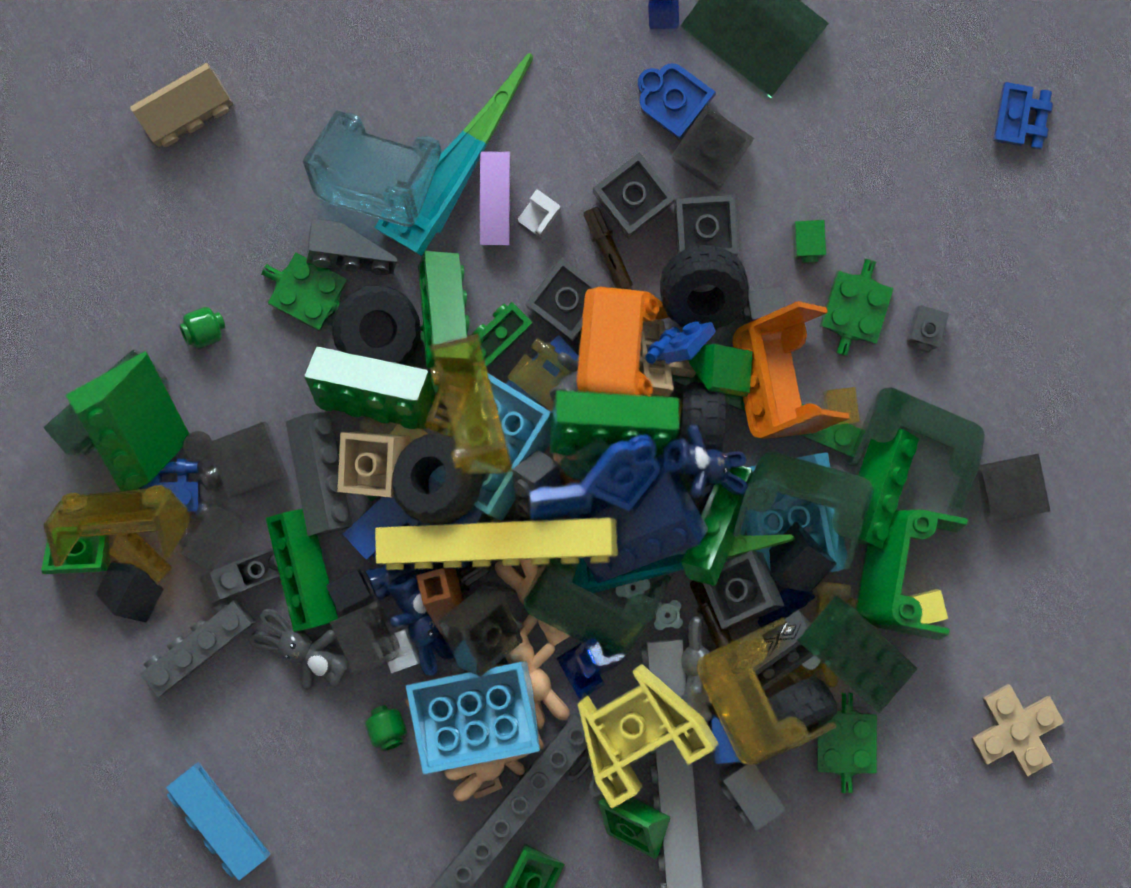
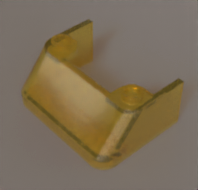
(470, 407)
(116, 513)
(743, 704)

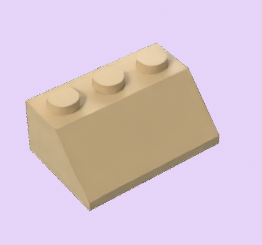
(182, 106)

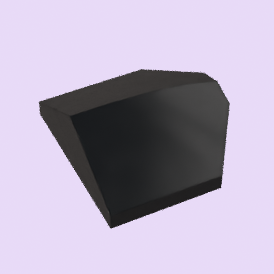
(800, 562)
(129, 591)

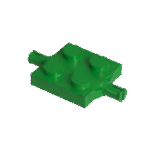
(305, 291)
(856, 307)
(849, 746)

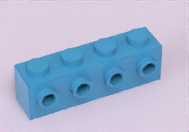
(217, 821)

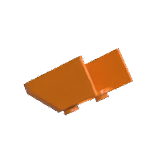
(613, 340)
(774, 397)

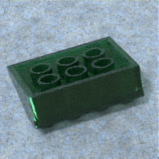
(757, 36)

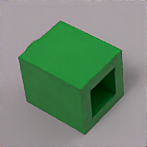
(809, 240)

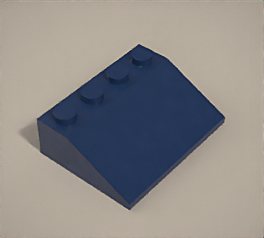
(653, 529)

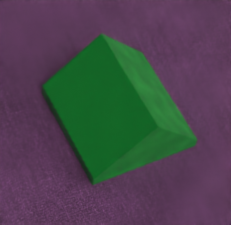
(724, 369)
(87, 555)
(636, 825)
(534, 870)

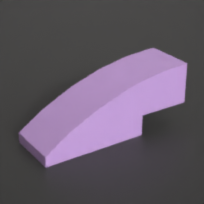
(494, 198)

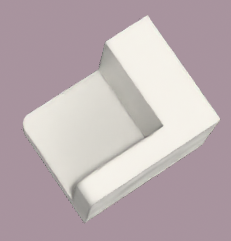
(539, 213)
(407, 655)

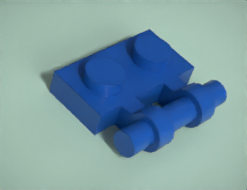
(1014, 113)
(679, 345)
(186, 491)
(559, 502)

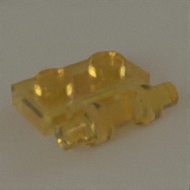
(534, 378)

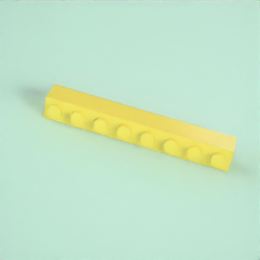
(496, 542)

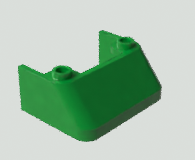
(884, 570)

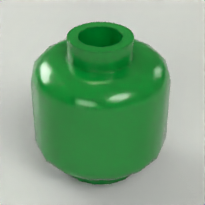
(202, 327)
(386, 728)

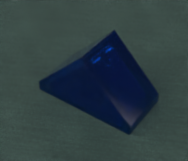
(575, 675)

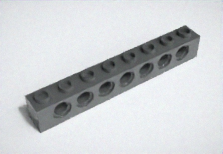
(515, 807)

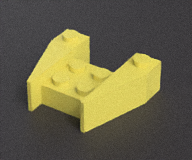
(636, 726)

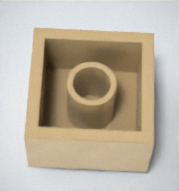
(369, 462)

